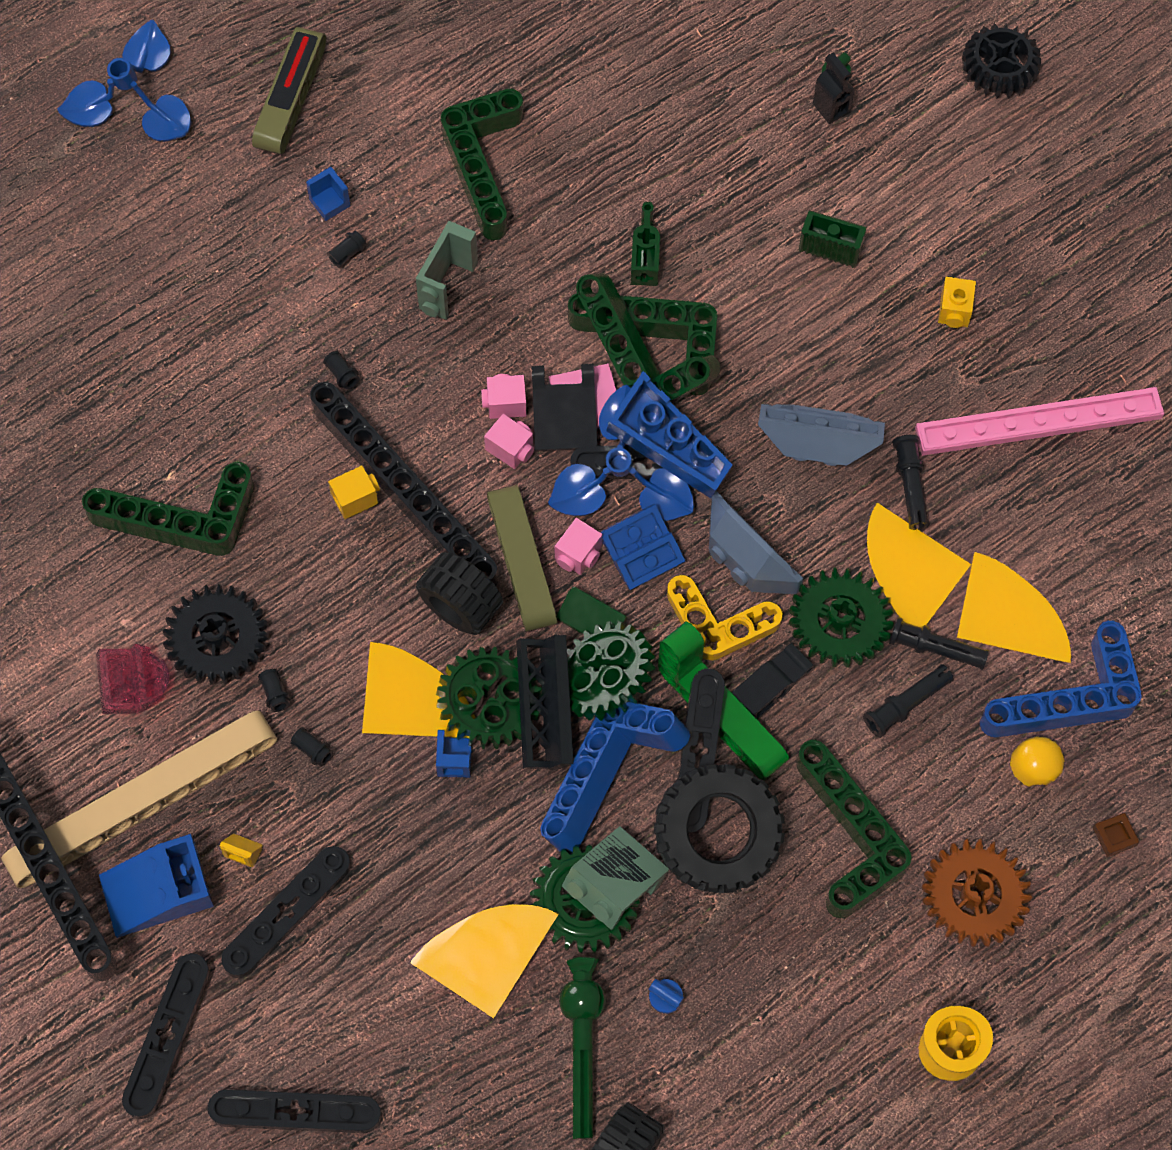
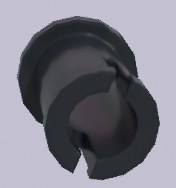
(347, 248)
(345, 375)
(276, 696)
(318, 752)

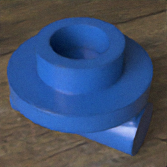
(665, 996)

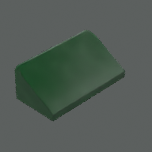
(583, 612)

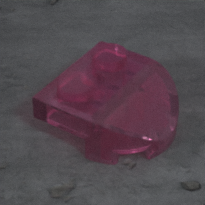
(130, 679)

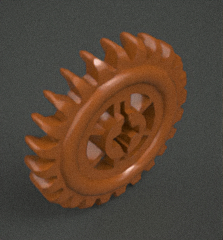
(970, 861)

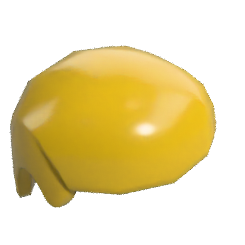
(1037, 761)

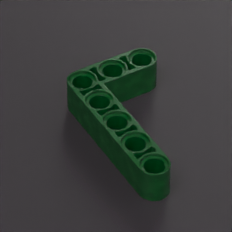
(465, 135)
(659, 327)
(636, 350)
(178, 518)
(855, 826)

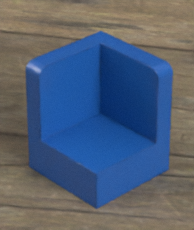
(328, 193)
(453, 756)

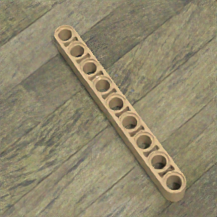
(149, 793)

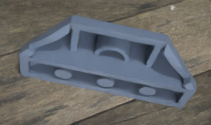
(820, 433)
(747, 553)

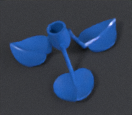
(146, 49)
(579, 491)

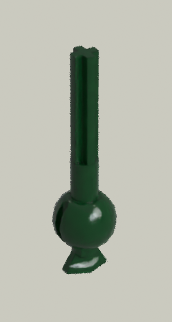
(582, 1003)

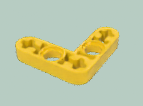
(721, 631)

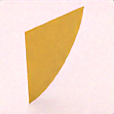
(911, 566)
(1010, 613)
(402, 695)
(486, 953)

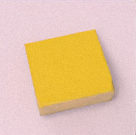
(241, 850)

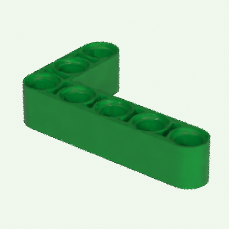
(678, 663)

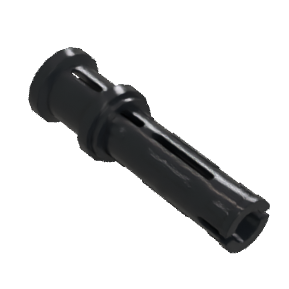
(910, 467)
(923, 640)
(897, 707)

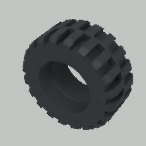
(763, 817)

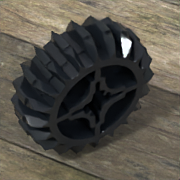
(1003, 69)

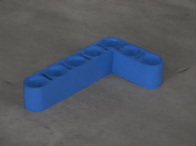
(1074, 699)
(598, 764)

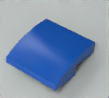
(641, 546)

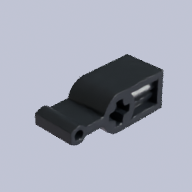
(833, 91)
(772, 681)

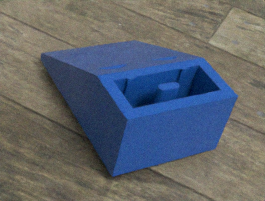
(156, 886)

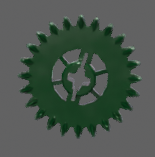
(849, 597)
(565, 926)

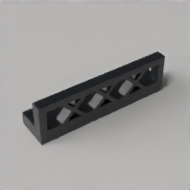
(555, 699)

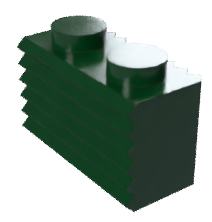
(832, 238)

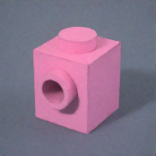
(505, 396)
(510, 441)
(578, 547)

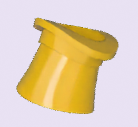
(955, 1042)

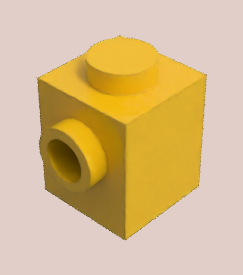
(956, 302)
(354, 491)

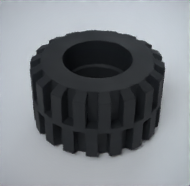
(459, 593)
(630, 1130)

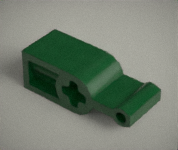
(645, 249)

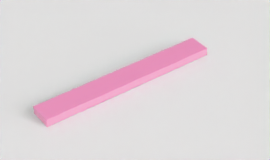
(1039, 421)

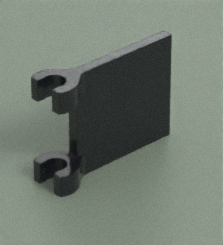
(564, 412)

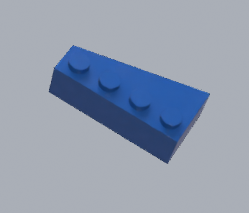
(668, 438)

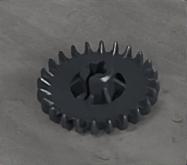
(207, 615)

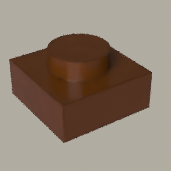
(1116, 835)

